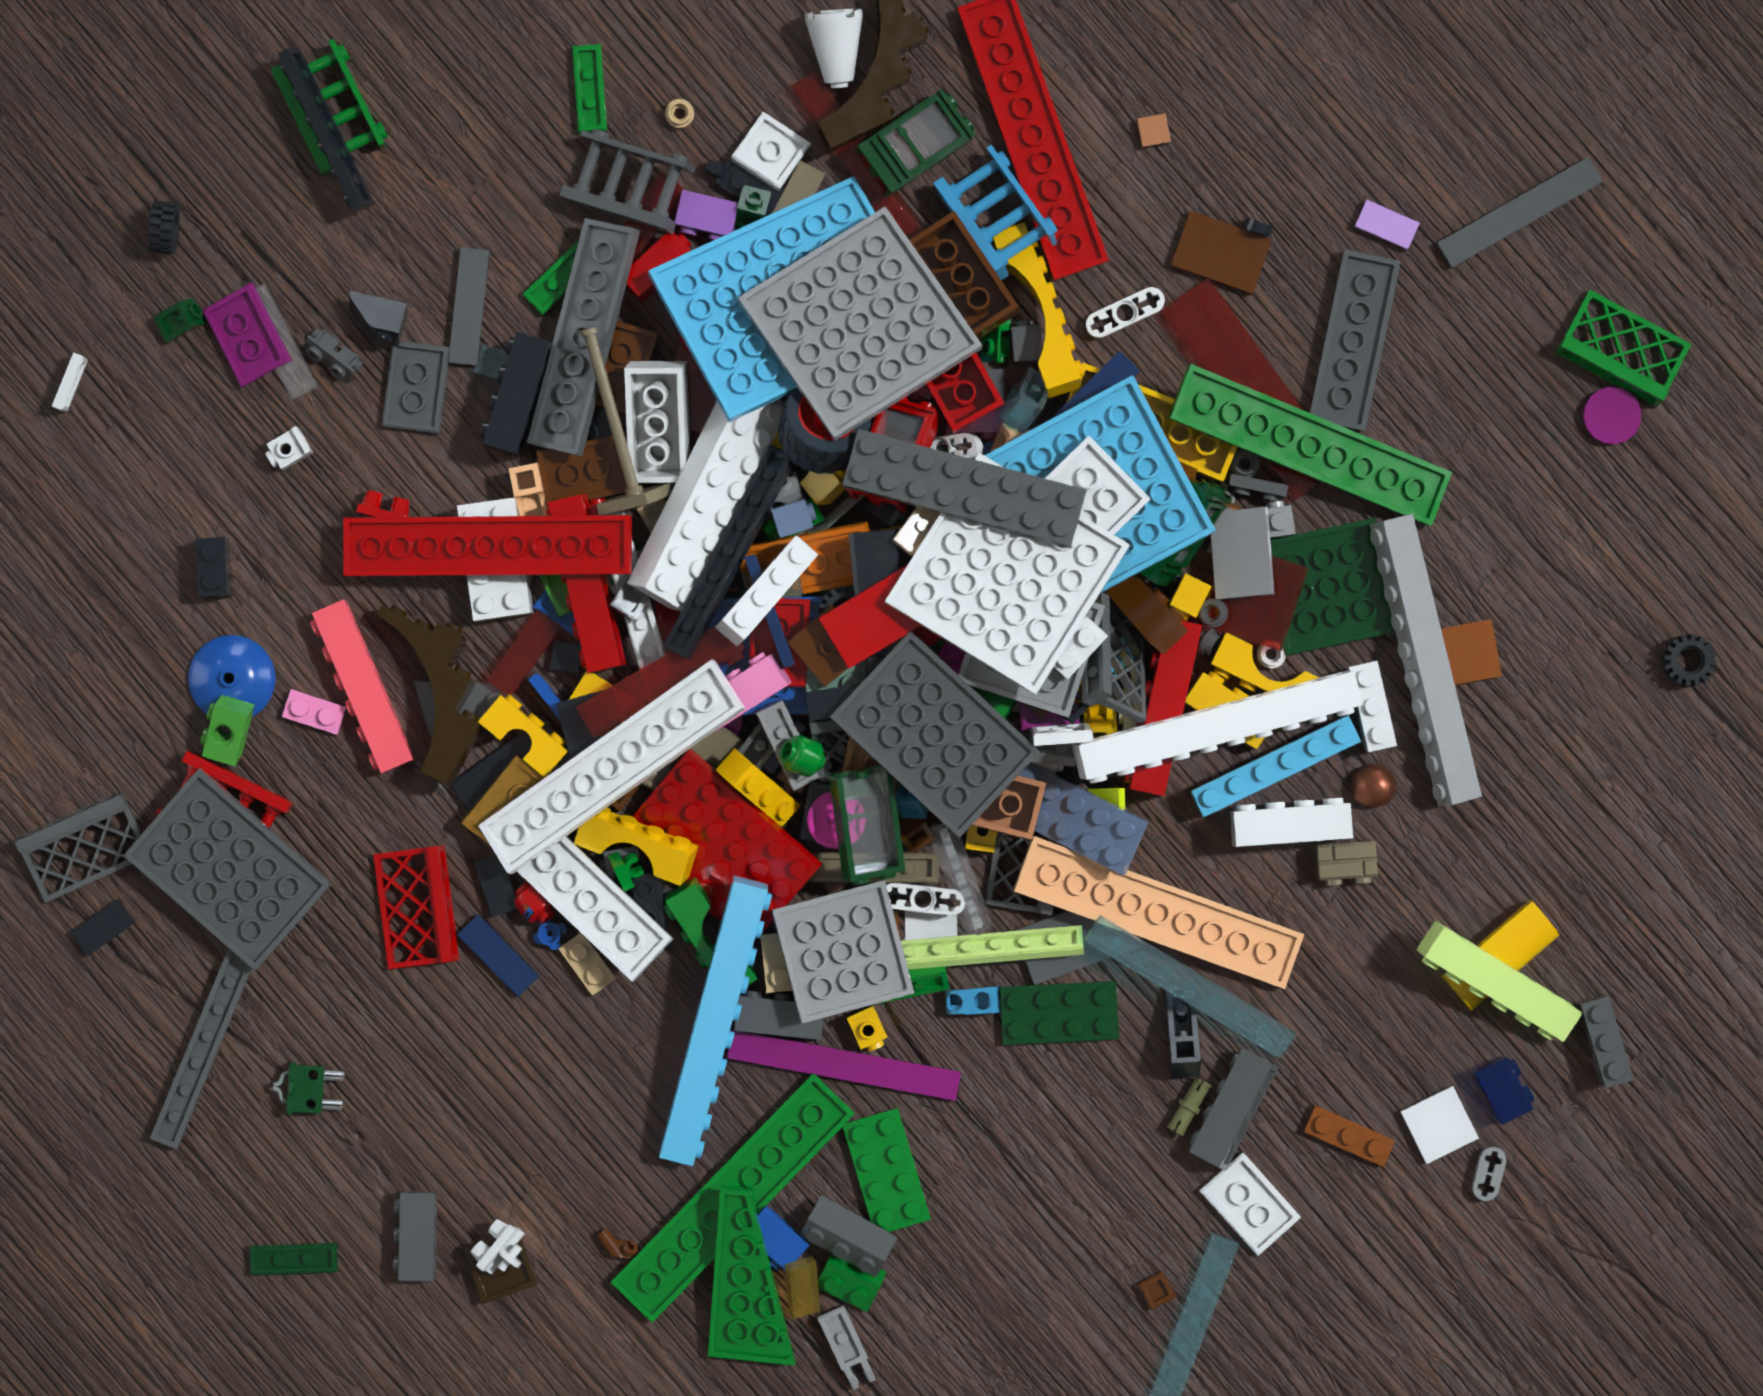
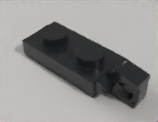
(733, 177)

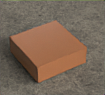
(1153, 130)

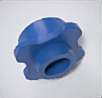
(552, 941)

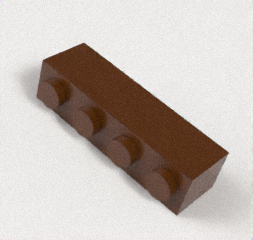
(1149, 611)

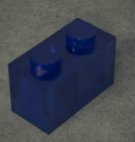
(1504, 1090)

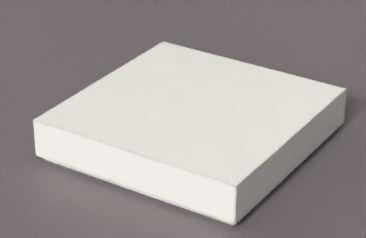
(770, 151)
(1061, 734)
(1439, 1124)

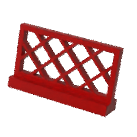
(440, 900)

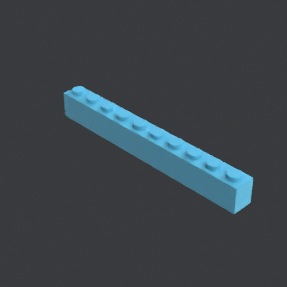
(713, 1021)

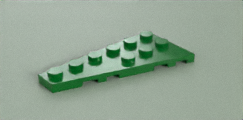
(745, 1301)

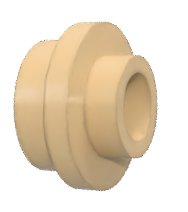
(679, 104)

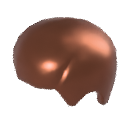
(1373, 785)

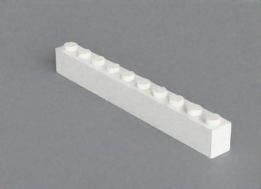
(1217, 725)

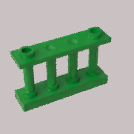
(377, 130)

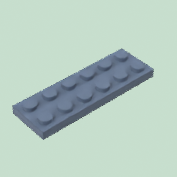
(1086, 822)

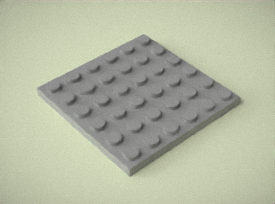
(860, 323)

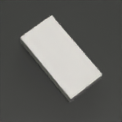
(70, 382)

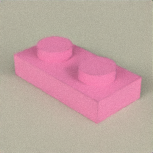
(314, 712)

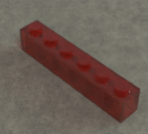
(638, 690)

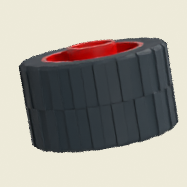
(808, 441)

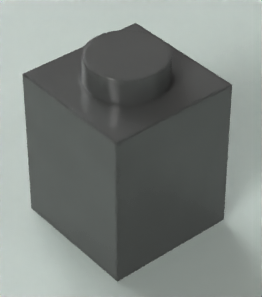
(1026, 342)

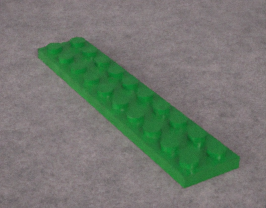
(1309, 444)
(763, 1164)

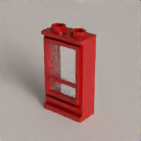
(907, 423)

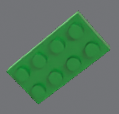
(886, 1170)

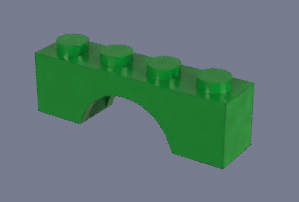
(689, 906)

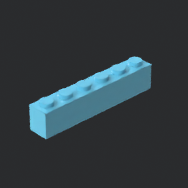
(1275, 766)

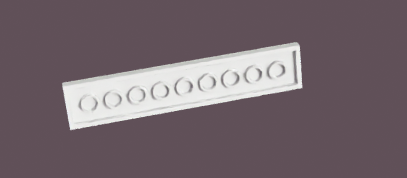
(611, 766)

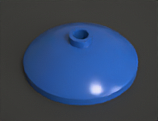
(237, 655)

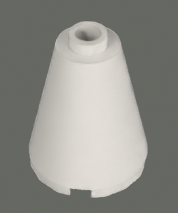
(836, 43)

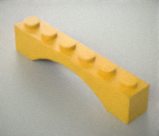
(1056, 363)

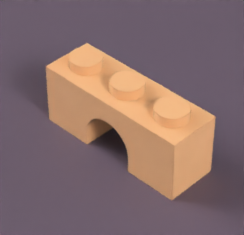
(528, 490)

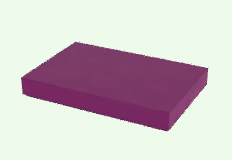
(247, 335)

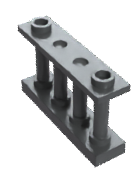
(632, 208)

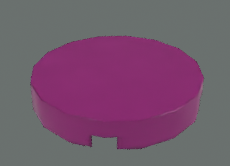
(1612, 415)

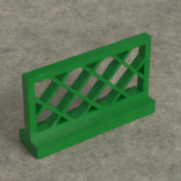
(1613, 370)

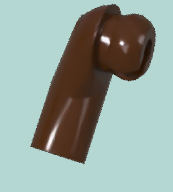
(617, 1248)

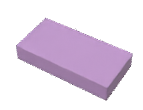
(1387, 224)

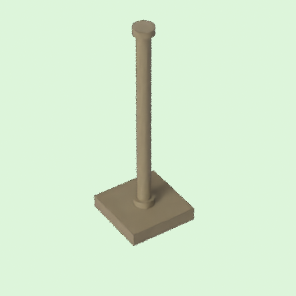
(634, 494)

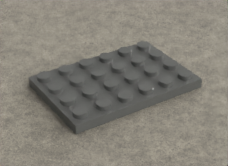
(934, 734)
(227, 869)

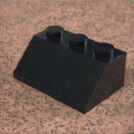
(875, 557)

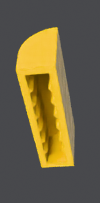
(1513, 943)

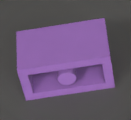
(705, 215)

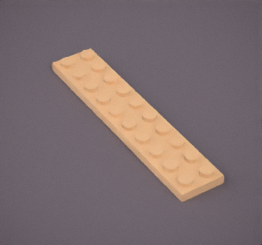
(1159, 912)

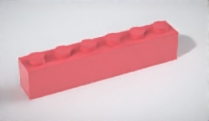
(363, 687)

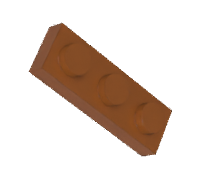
(1349, 1135)

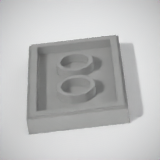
(1242, 554)

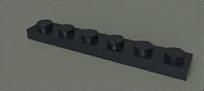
(326, 129)

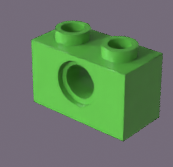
(227, 746)

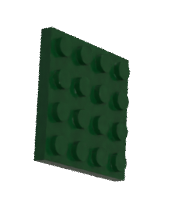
(1341, 590)

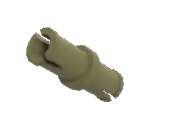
(1189, 1106)

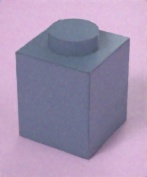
(793, 517)

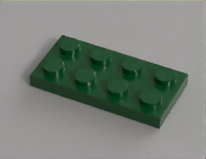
(1059, 1012)

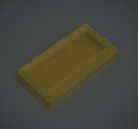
(802, 1287)

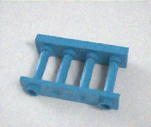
(983, 236)

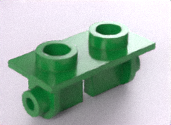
(994, 346)

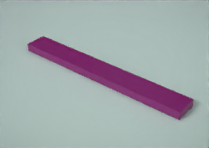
(844, 1065)

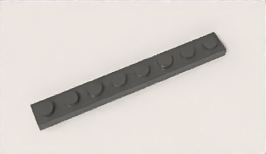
(201, 1051)

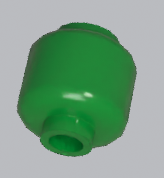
(802, 756)

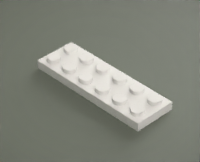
(597, 907)

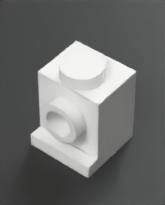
(299, 449)

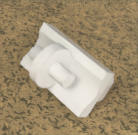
(503, 1250)

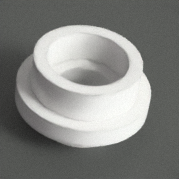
(1264, 661)

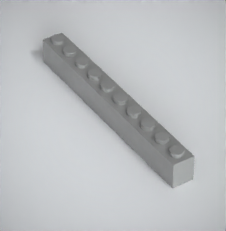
(1425, 660)

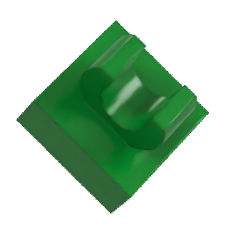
(623, 869)

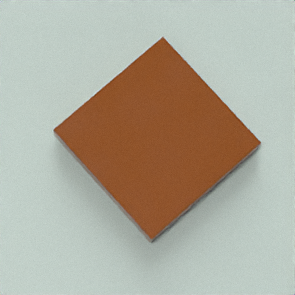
(1472, 651)

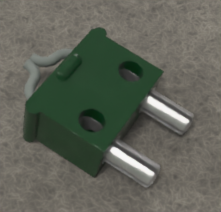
(303, 1088)

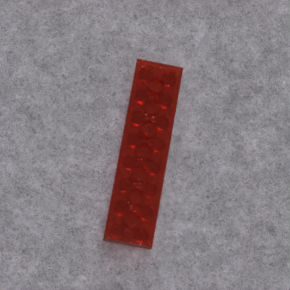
(1225, 348)

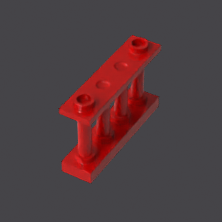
(248, 790)

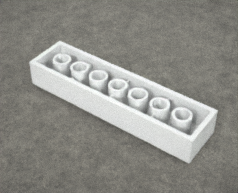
(703, 503)

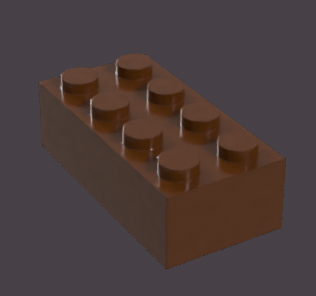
(965, 274)

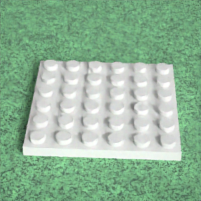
(1006, 593)

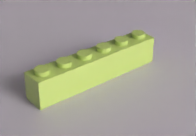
(1499, 981)

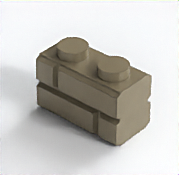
(1346, 861)

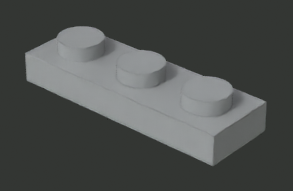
(778, 729)

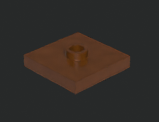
(818, 651)

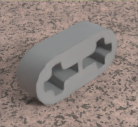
(1495, 1175)

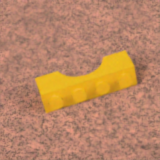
(1236, 659)
(669, 855)

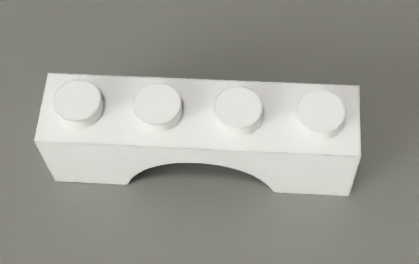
(766, 591)

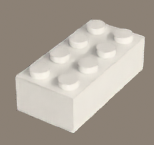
(657, 419)
(497, 595)
(1291, 824)

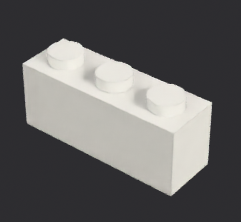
(1374, 713)

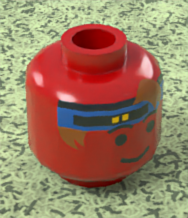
(533, 904)

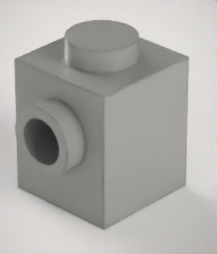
(1280, 520)

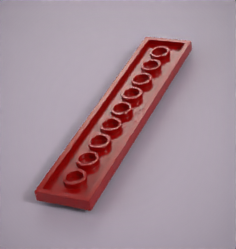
(1033, 133)
(487, 545)

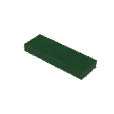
(293, 1258)

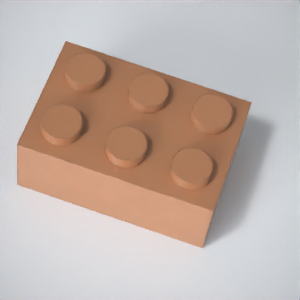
(1015, 809)

